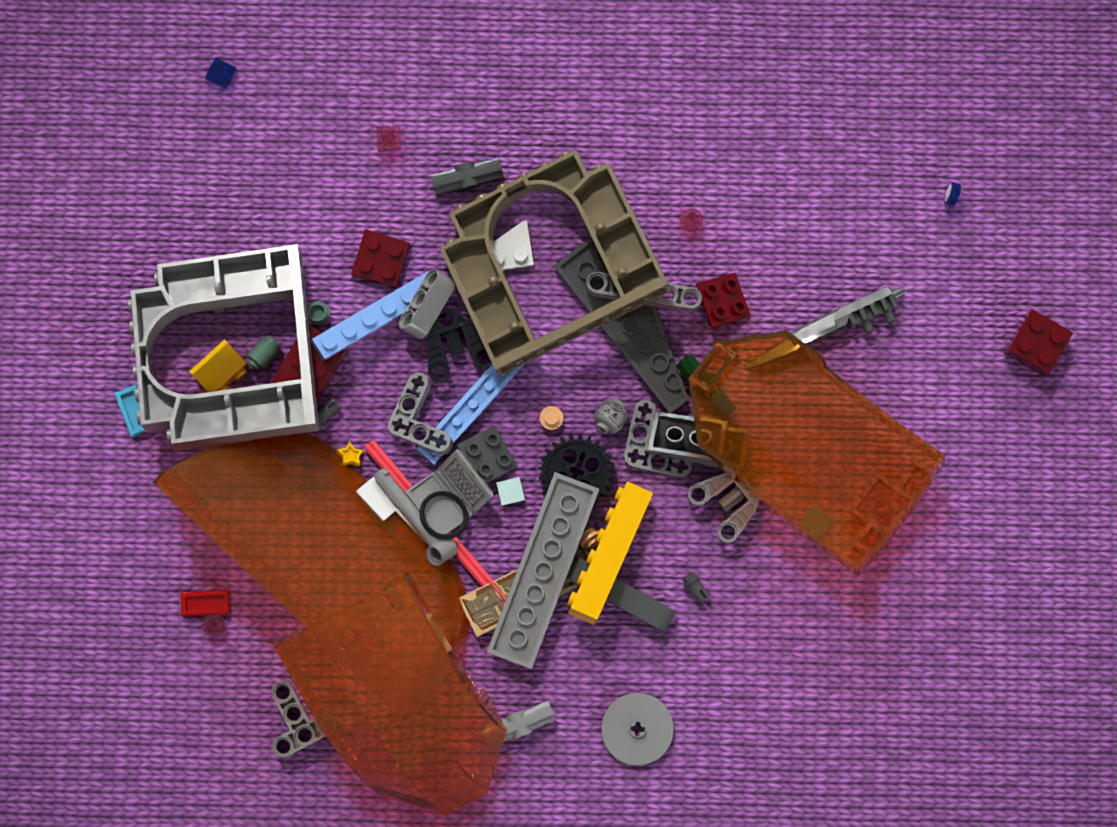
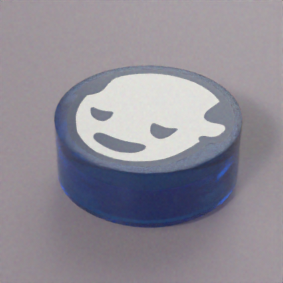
(952, 193)

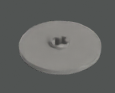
(622, 741)

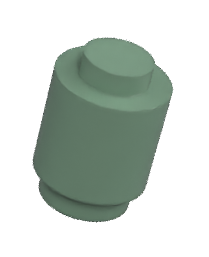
(263, 353)

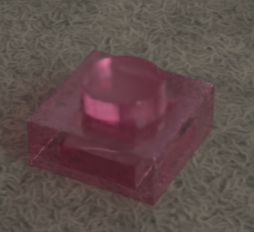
(388, 138)

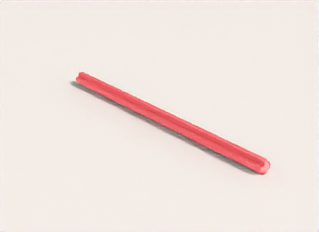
(463, 554)

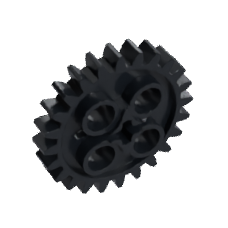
(556, 463)

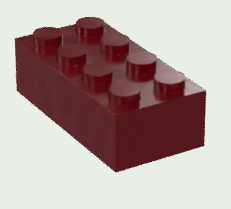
(323, 370)

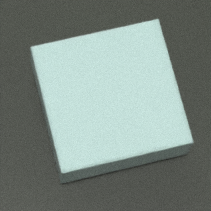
(510, 491)

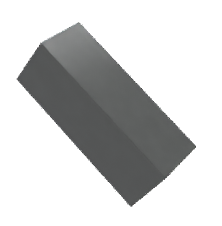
(676, 438)

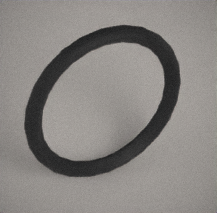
(434, 533)

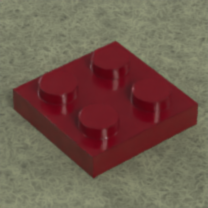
(380, 258)

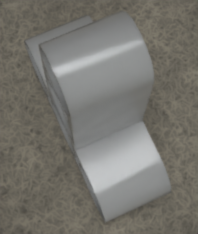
(295, 727)

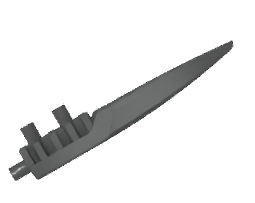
(853, 313)

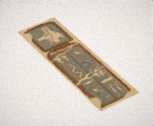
(483, 608)

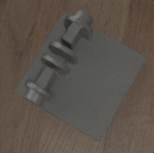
(488, 454)

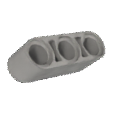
(427, 304)

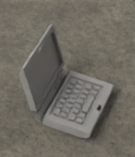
(456, 477)

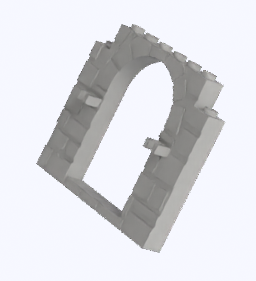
(230, 413)

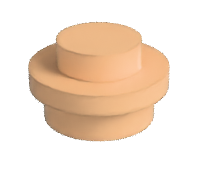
(551, 418)
(588, 538)

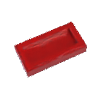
(205, 603)

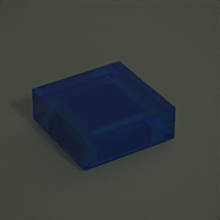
(220, 73)

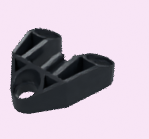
(436, 352)

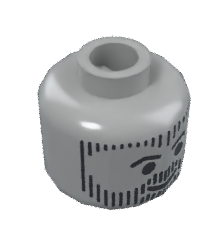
(610, 416)

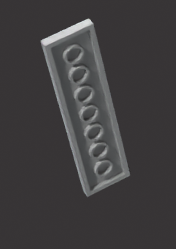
(543, 570)

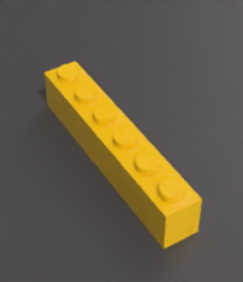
(610, 553)

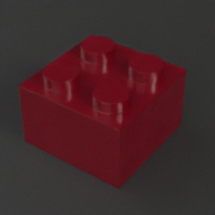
(1038, 342)

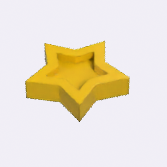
(350, 455)

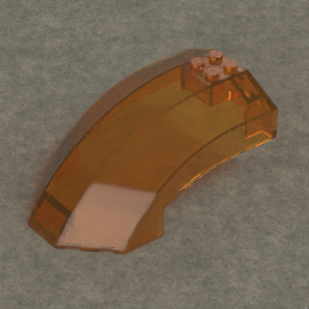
(809, 444)
(397, 700)

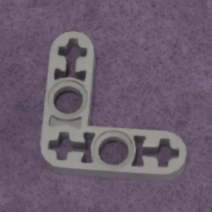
(409, 418)
(642, 445)

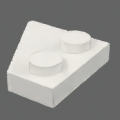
(514, 248)

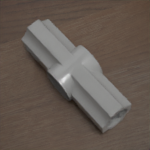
(526, 720)

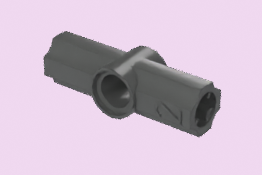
(467, 176)

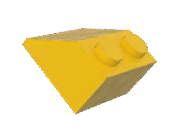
(220, 368)

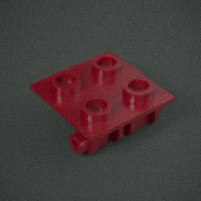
(723, 300)

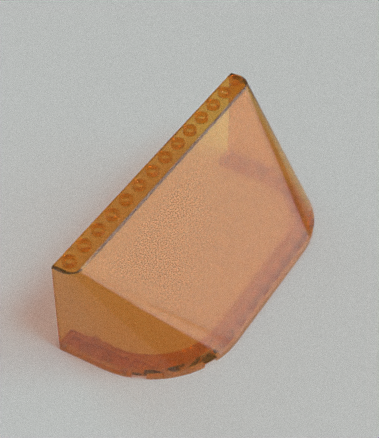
(305, 532)

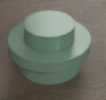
(318, 313)

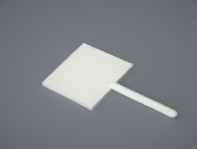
(380, 502)

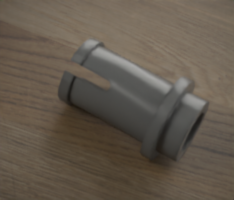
(327, 411)
(696, 587)

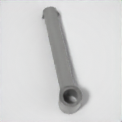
(439, 549)

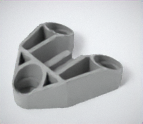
(737, 519)

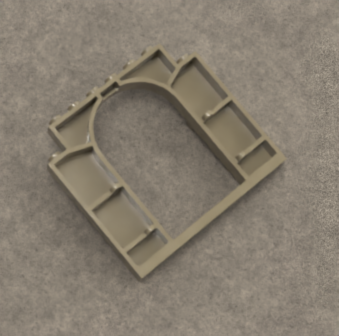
(484, 282)

